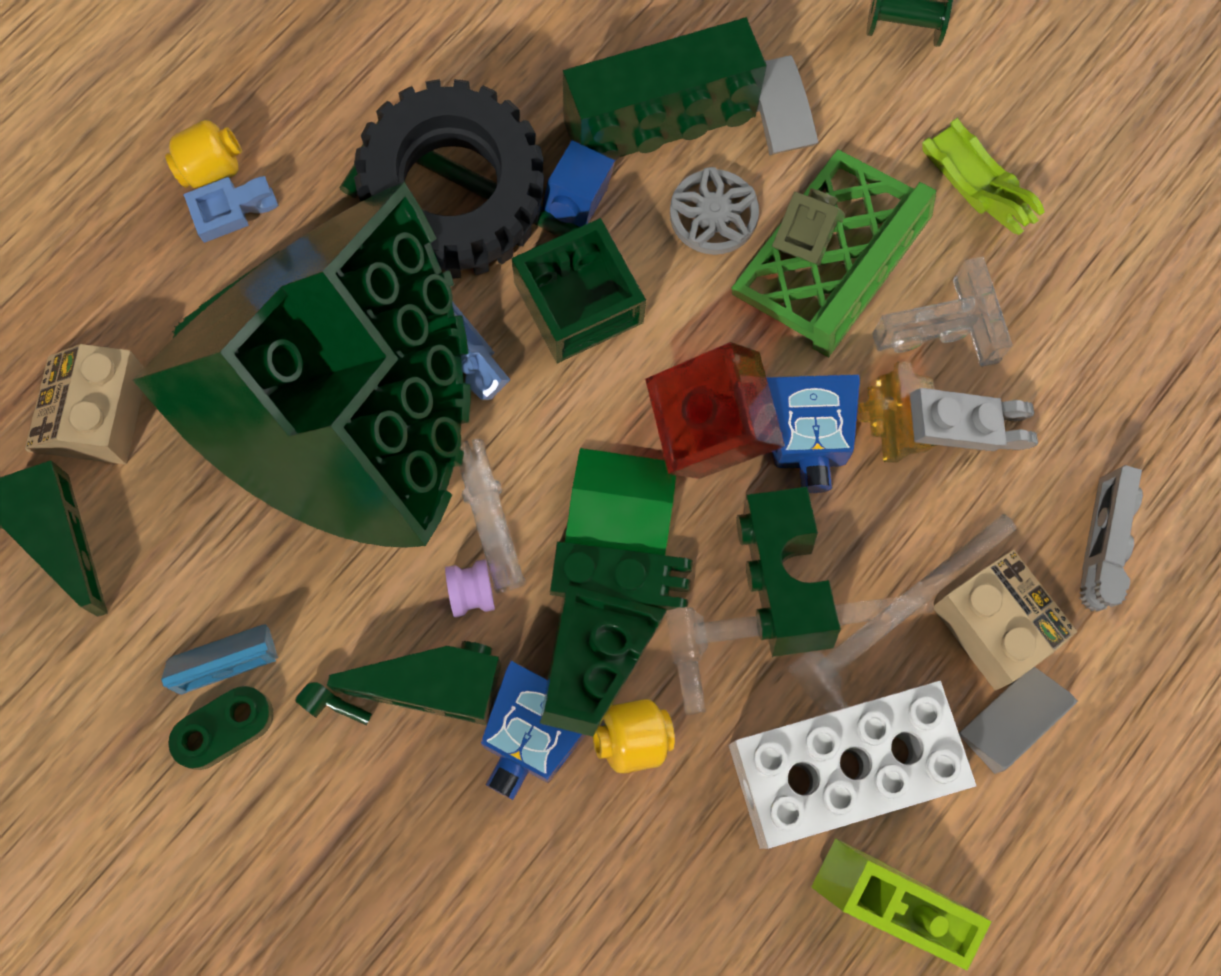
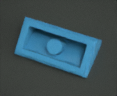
(219, 660)

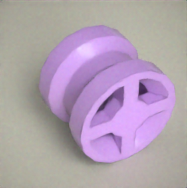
(469, 588)

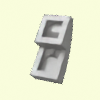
(785, 108)

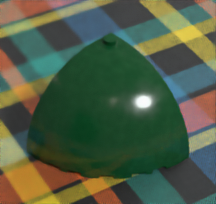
(331, 377)

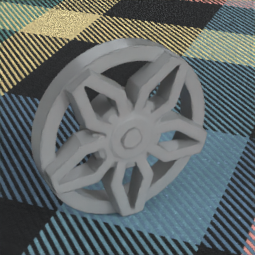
(714, 211)

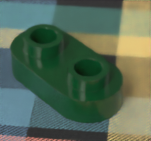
(220, 729)

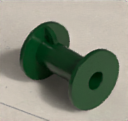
(920, 13)

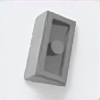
(1017, 719)

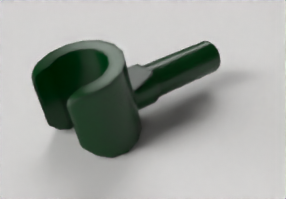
(316, 697)

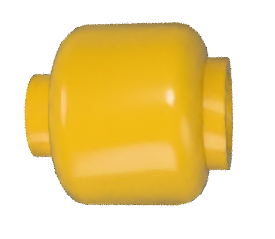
(203, 154)
(634, 736)

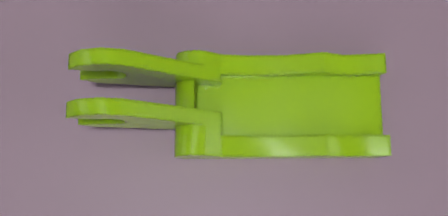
(981, 179)

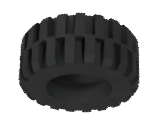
(470, 121)

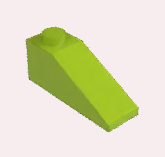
(900, 905)

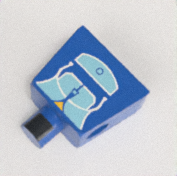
(816, 424)
(519, 737)

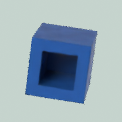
(577, 184)

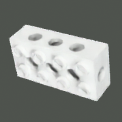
(883, 785)

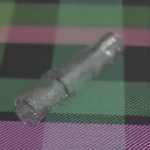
(483, 495)

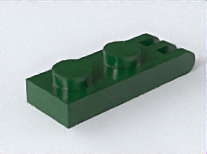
(621, 574)

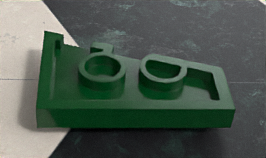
(593, 656)

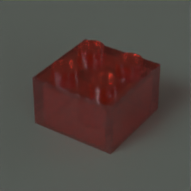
(714, 411)

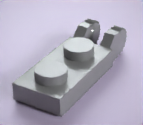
(969, 421)
(1110, 540)

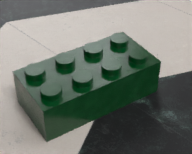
(665, 91)

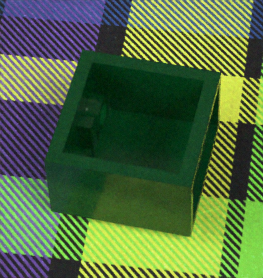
(579, 290)

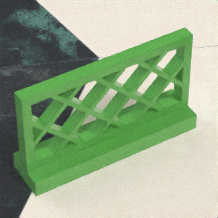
(866, 275)

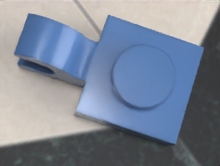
(222, 207)

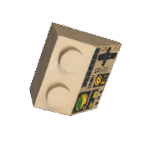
(87, 405)
(1005, 620)

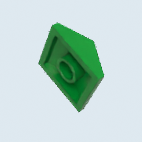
(620, 502)

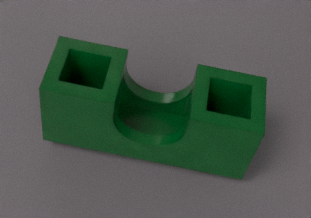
(793, 612)

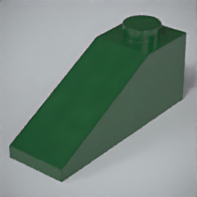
(46, 522)
(435, 681)

